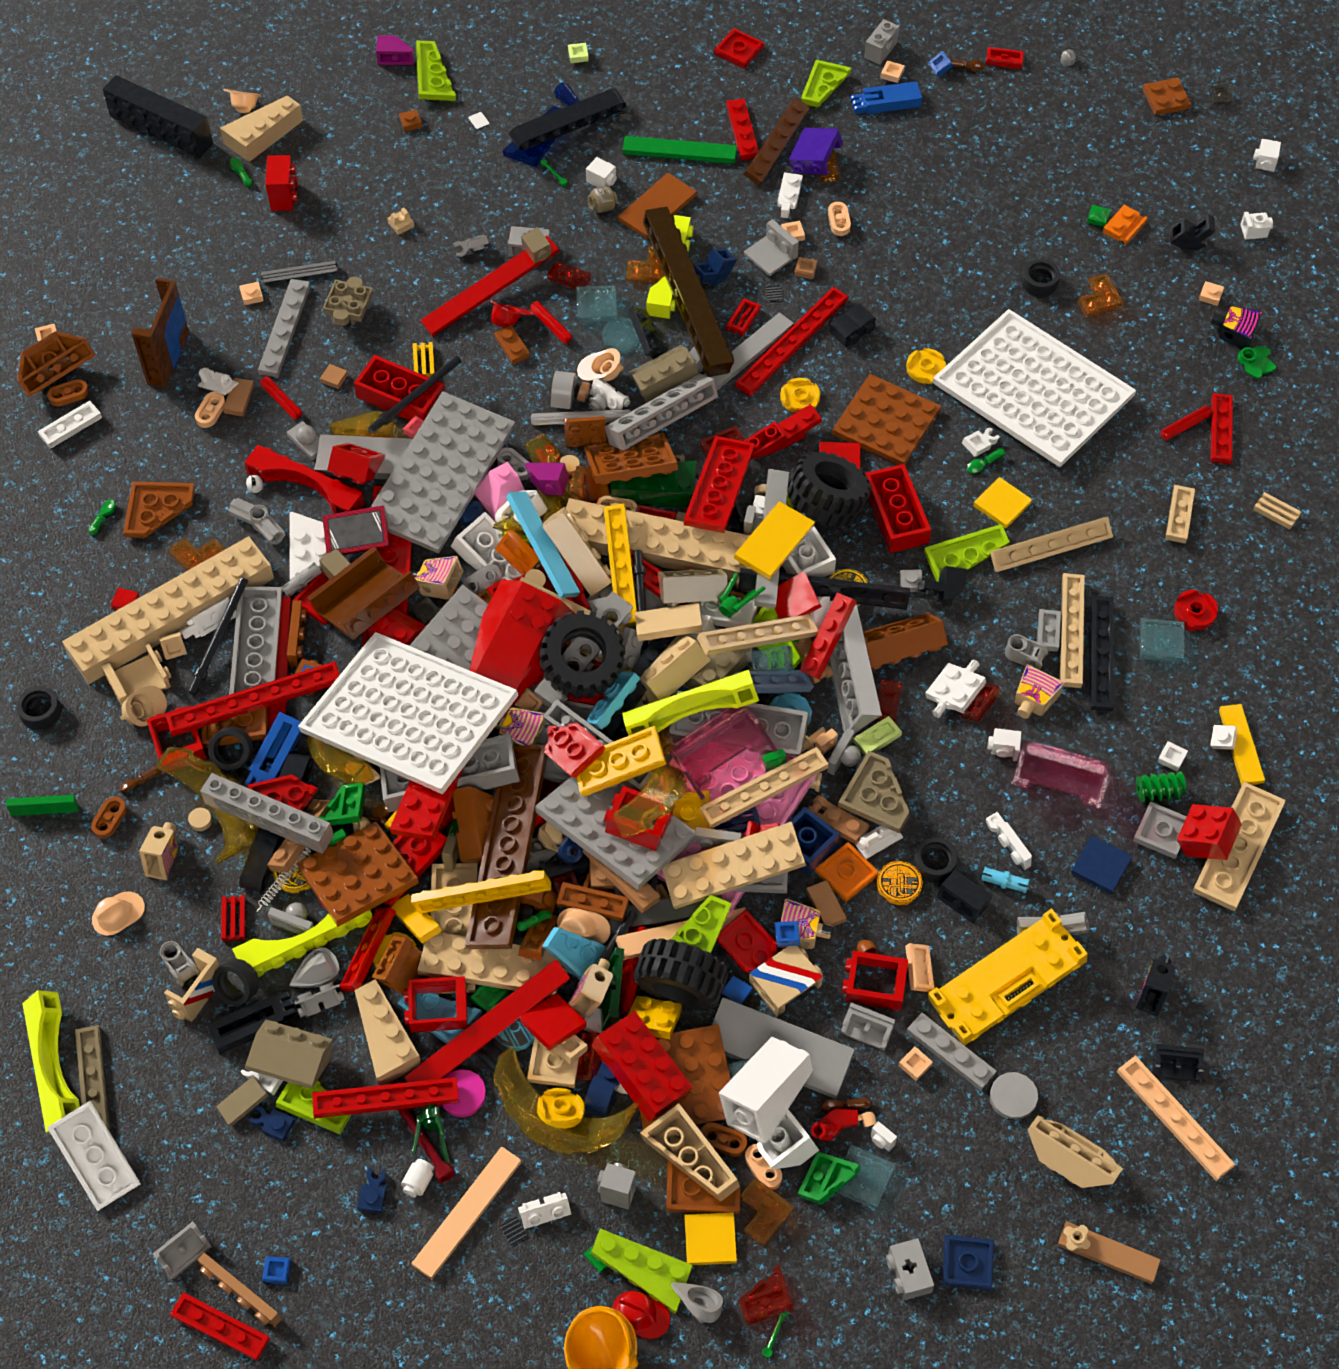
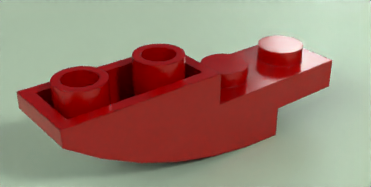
(781, 435)

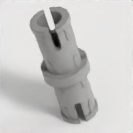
(301, 579)

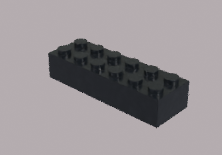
(158, 116)

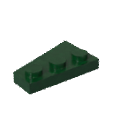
(610, 1005)

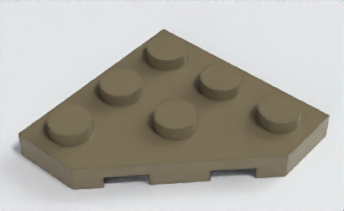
(876, 794)

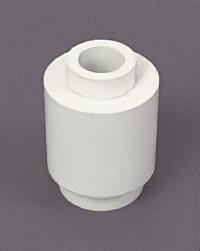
(417, 1178)

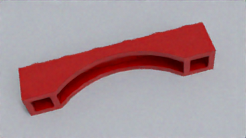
(275, 467)

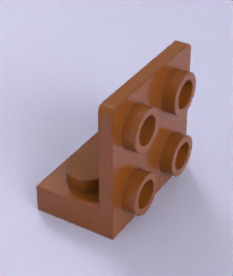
(585, 431)
(398, 964)

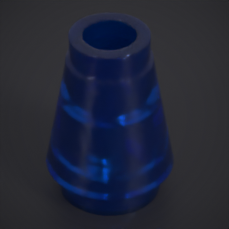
(565, 94)

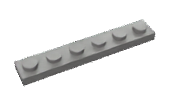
(284, 328)

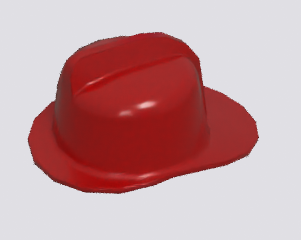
(507, 315)
(645, 1314)

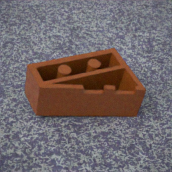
(473, 817)

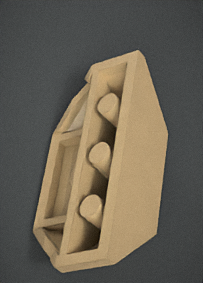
(1072, 1154)

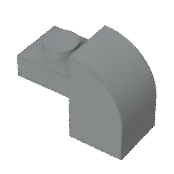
(563, 389)

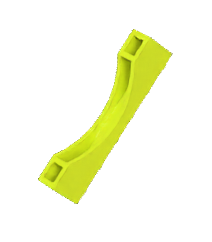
(660, 298)
(724, 693)
(275, 953)
(42, 1021)

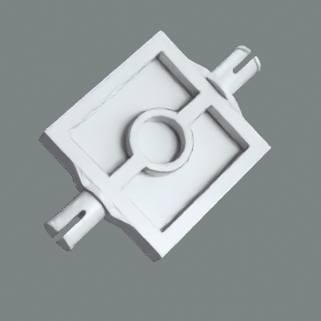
(955, 688)

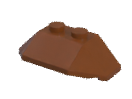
(51, 360)

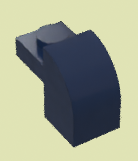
(717, 266)
(602, 1092)

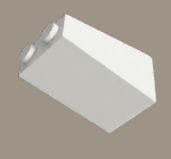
(765, 1089)

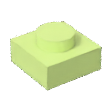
(578, 53)

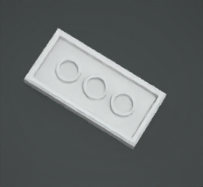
(93, 1155)

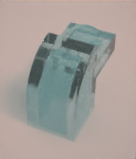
(773, 659)

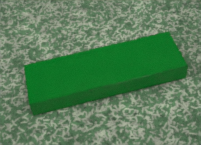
(42, 805)

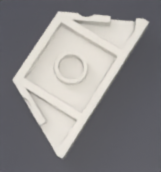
(306, 542)

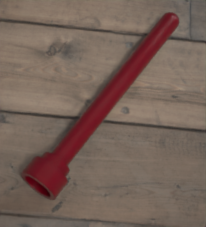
(443, 1170)

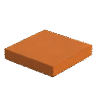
(846, 872)

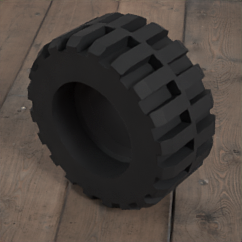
(828, 489)
(585, 627)
(681, 974)

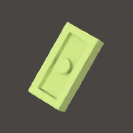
(877, 736)

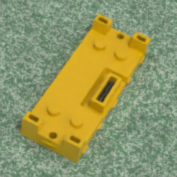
(1008, 978)

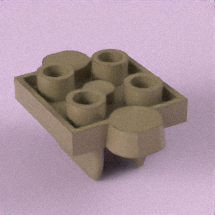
(348, 301)

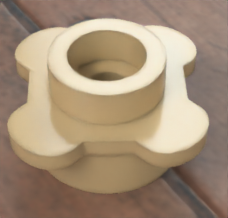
(1073, 1244)

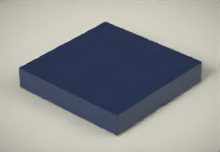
(1101, 864)
(968, 1262)

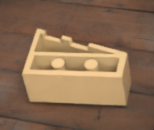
(674, 667)

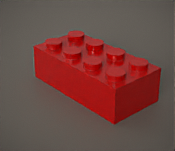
(387, 383)
(897, 509)
(642, 1066)

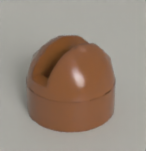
(866, 946)

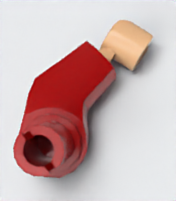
(836, 1120)

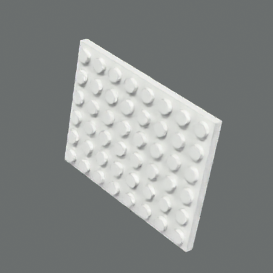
(1034, 387)
(408, 712)

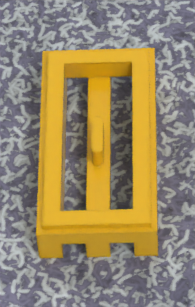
(423, 348)

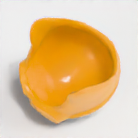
(600, 1340)

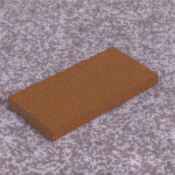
(666, 192)

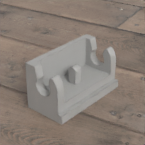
(867, 1026)
(182, 1250)

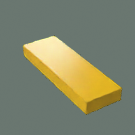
(419, 924)

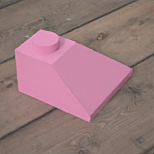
(495, 488)

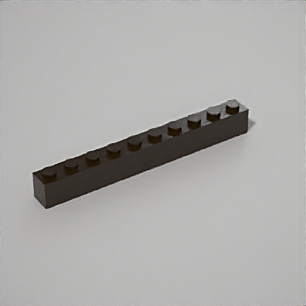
(687, 292)

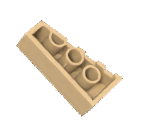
(261, 128)
(577, 551)
(387, 1040)
(686, 1147)

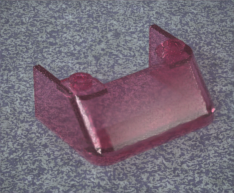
(718, 743)
(1062, 772)

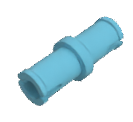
(1005, 880)

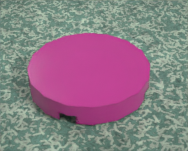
(470, 1092)

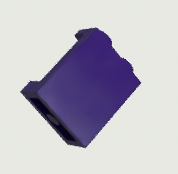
(814, 150)

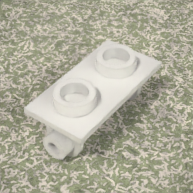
(216, 381)
(614, 399)
(877, 840)
(555, 1207)

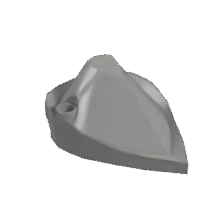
(316, 969)
(700, 1301)

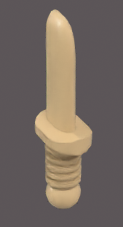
(810, 741)

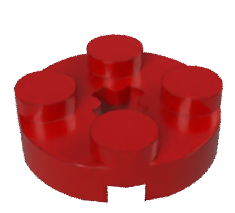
(1192, 620)

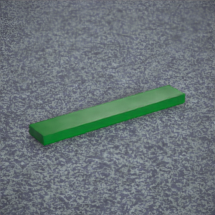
(679, 149)

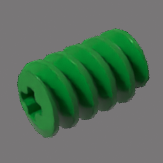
(1160, 786)

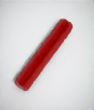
(551, 322)
(281, 398)
(1186, 422)

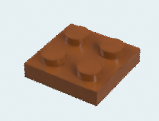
(1166, 96)

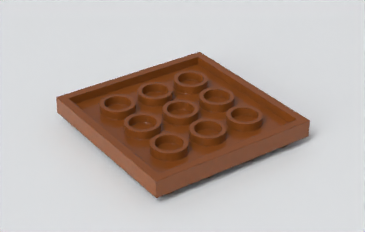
(886, 420)
(640, 460)
(357, 874)
(703, 1062)

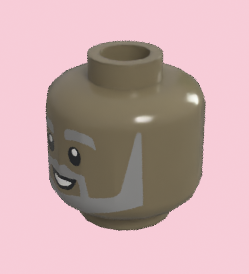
(602, 199)

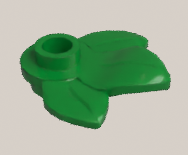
(1256, 361)

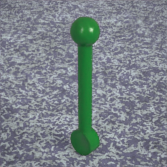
(563, 182)
(767, 1352)

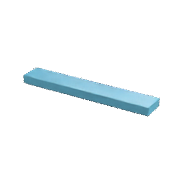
(542, 544)

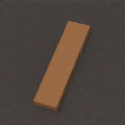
(1116, 1255)

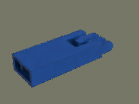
(887, 98)
(277, 745)

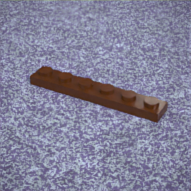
(776, 141)

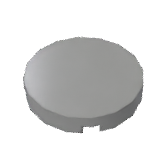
(1013, 1096)

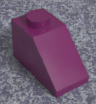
(393, 51)
(548, 477)

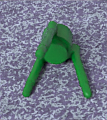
(731, 604)

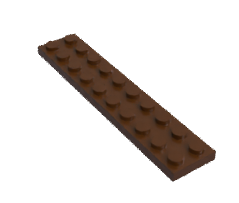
(508, 849)

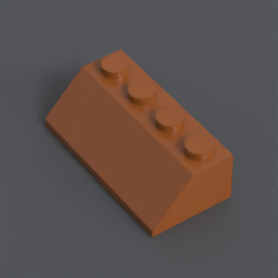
(904, 639)

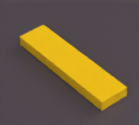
(1244, 754)

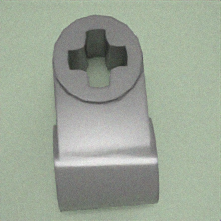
(1026, 651)
(180, 966)

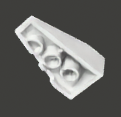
(477, 547)
(788, 1144)

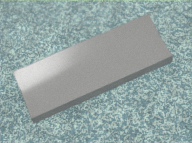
(392, 447)
(256, 638)
(854, 677)
(782, 725)
(488, 768)
(747, 1030)

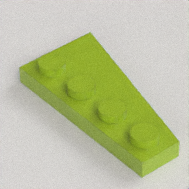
(431, 74)
(966, 550)
(642, 1266)

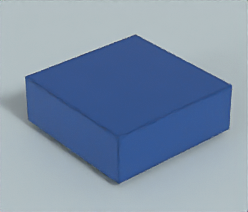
(940, 64)
(787, 933)
(737, 990)
(276, 1270)

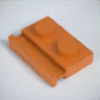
(1124, 224)
(517, 552)

